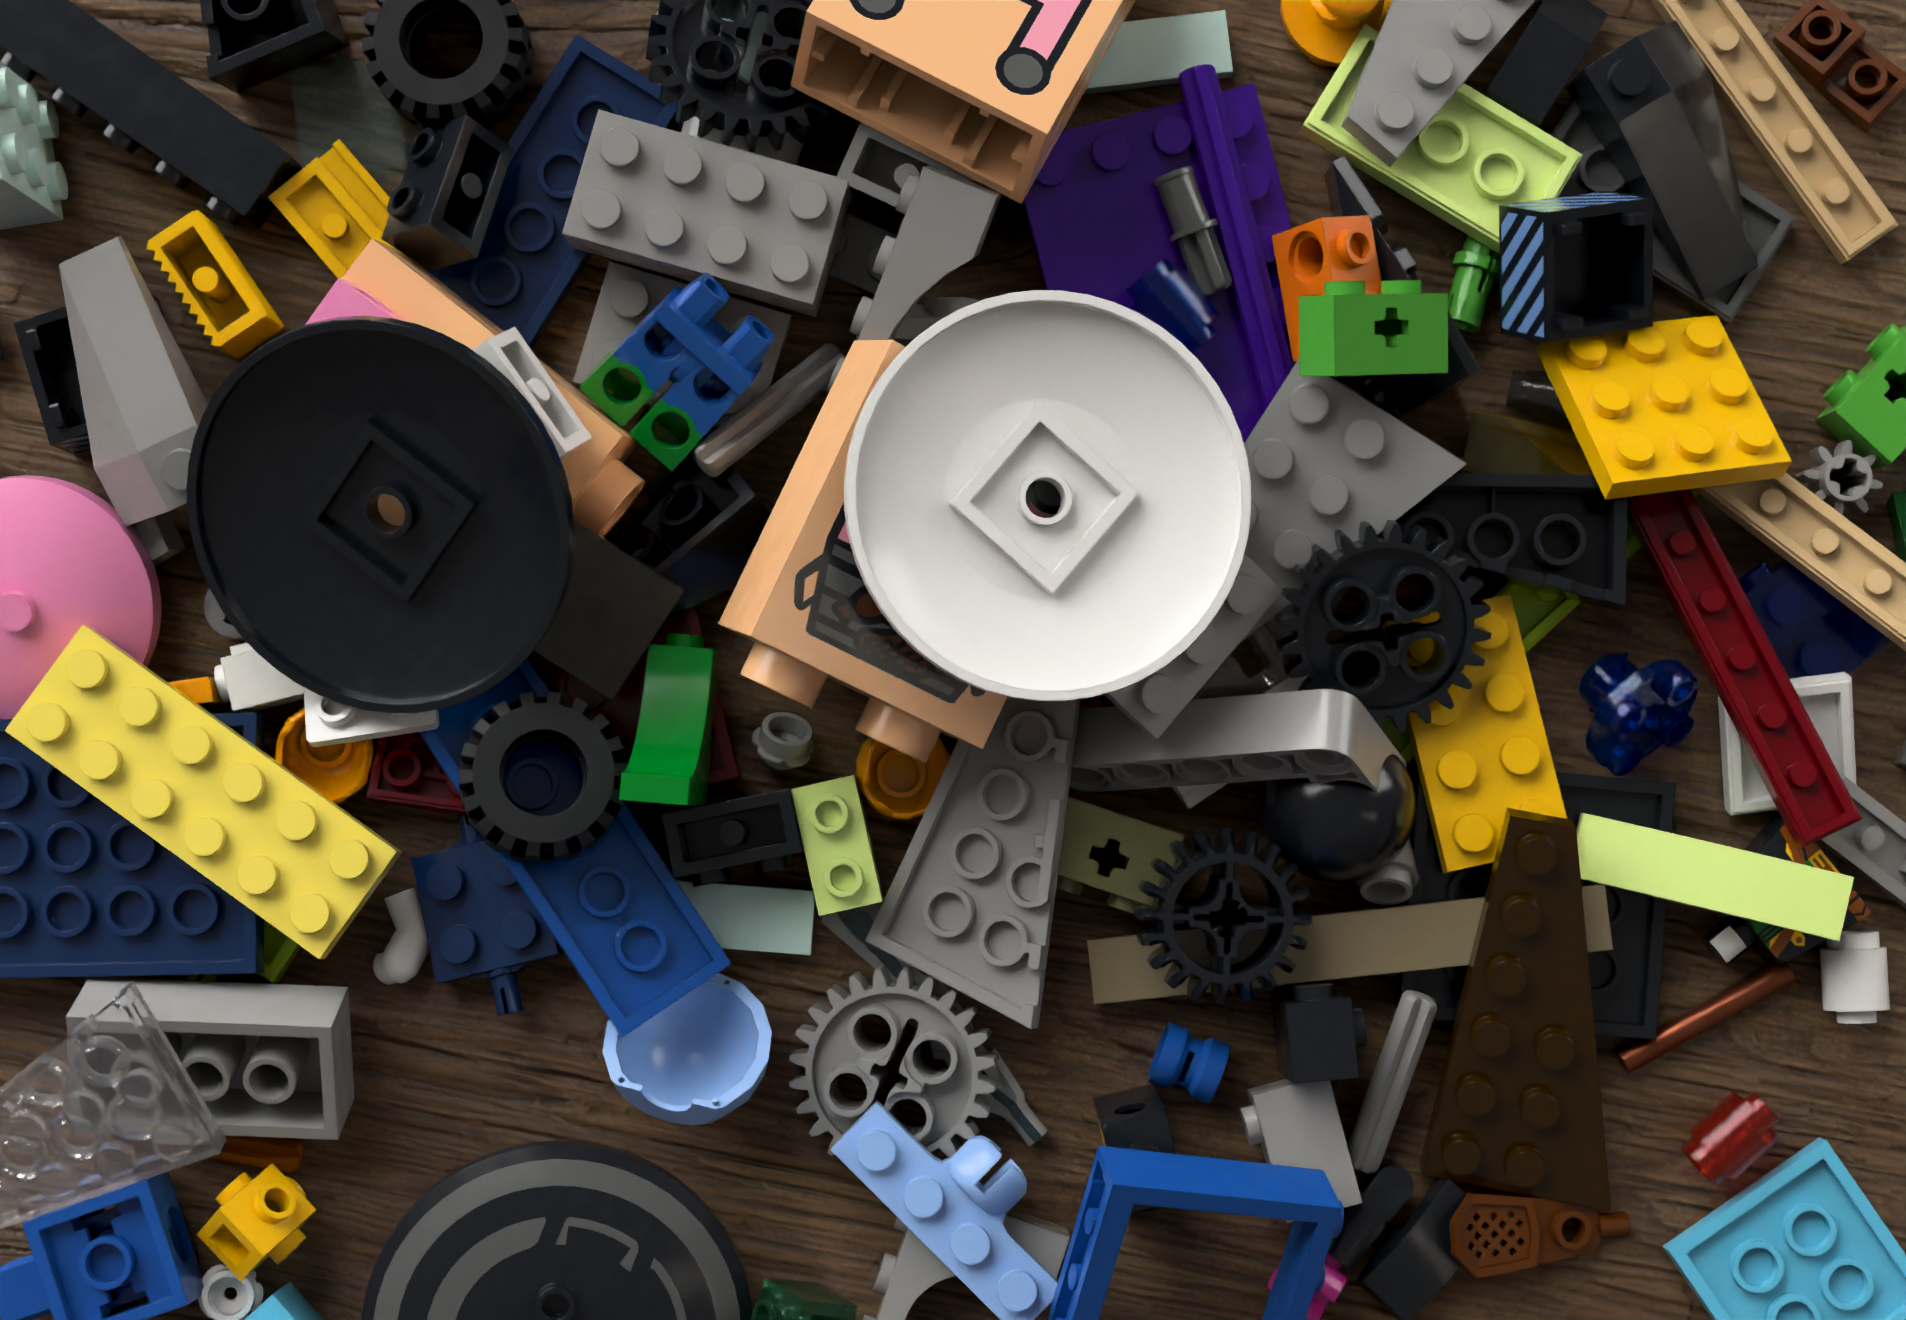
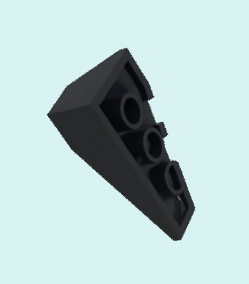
(1400, 392)

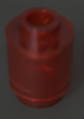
(1731, 1137)

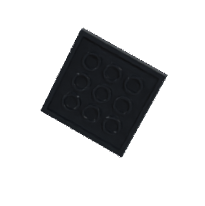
(1621, 979)

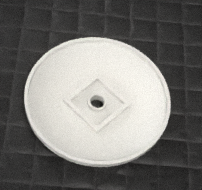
(1143, 477)

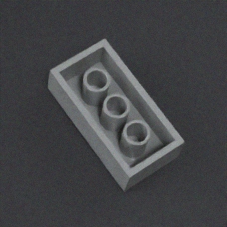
(709, 209)
(257, 1052)

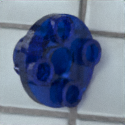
(1636, 709)

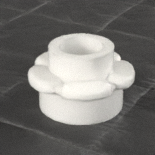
(216, 1304)

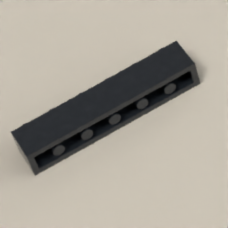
(145, 106)

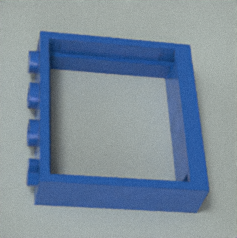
(1200, 1184)

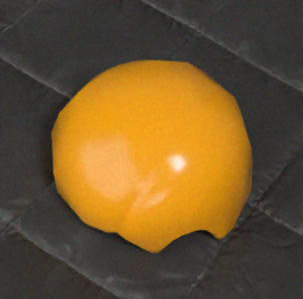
(333, 769)
(896, 782)

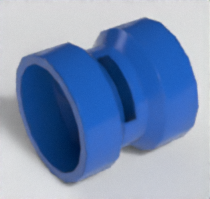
(1202, 1068)

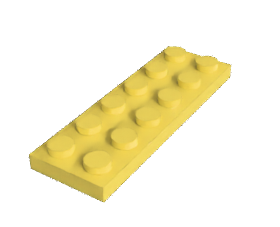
(203, 791)

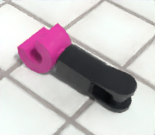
(1381, 1198)

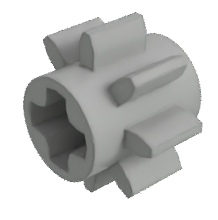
(1850, 468)

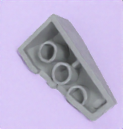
(132, 383)

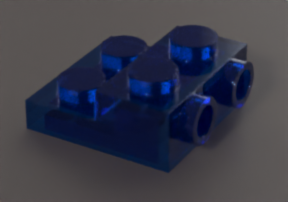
(1806, 623)

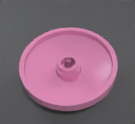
(66, 567)

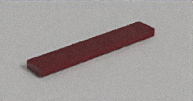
(1742, 665)

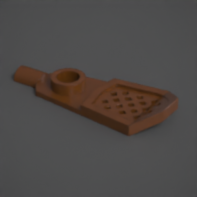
(1538, 1230)

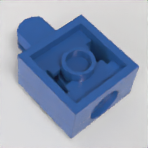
(102, 1260)

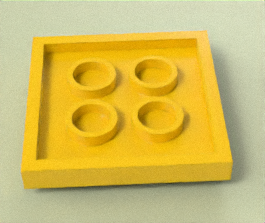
(1664, 408)

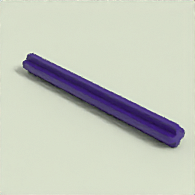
(1236, 228)

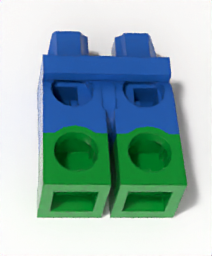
(692, 351)

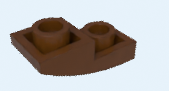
(1837, 62)

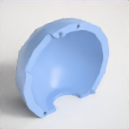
(694, 1055)

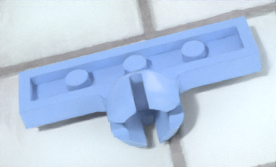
(953, 1209)

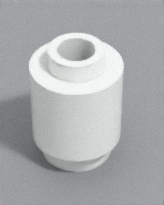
(1855, 977)

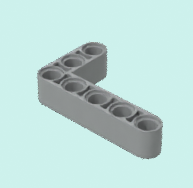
(1234, 740)

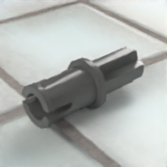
(1193, 230)

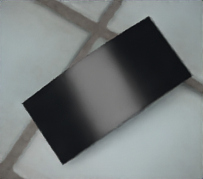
(1417, 1260)

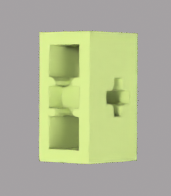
(837, 845)

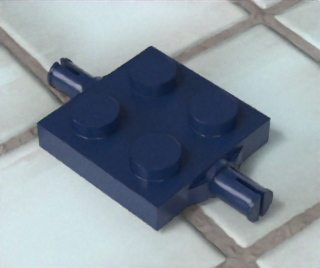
(479, 918)

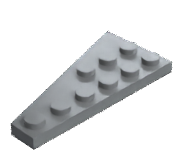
(1420, 63)

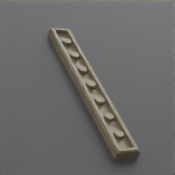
(1337, 946)

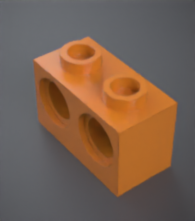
(1320, 253)

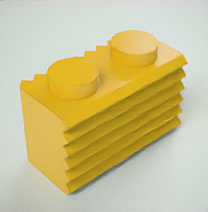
(214, 285)

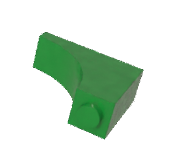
(674, 725)

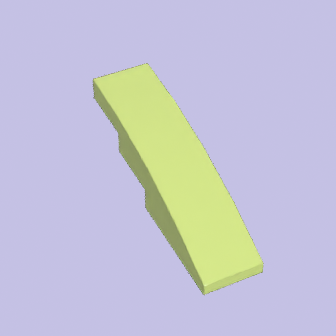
(1713, 876)

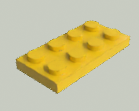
(1486, 748)

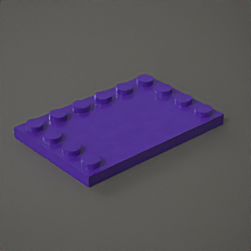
(1104, 225)

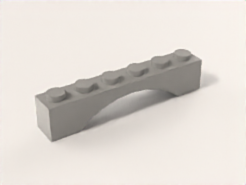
(939, 233)

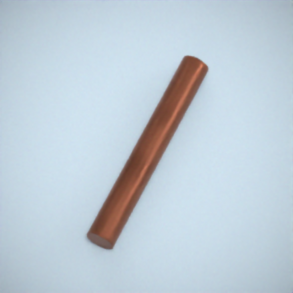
(1706, 1016)

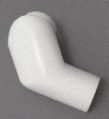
(409, 942)

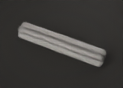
(767, 412)
(1391, 1080)

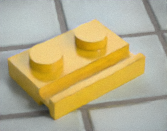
(334, 207)

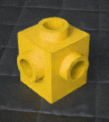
(257, 1221)

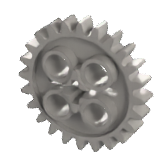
(843, 1047)

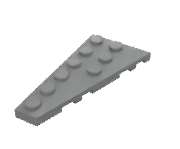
(1326, 465)
(986, 863)

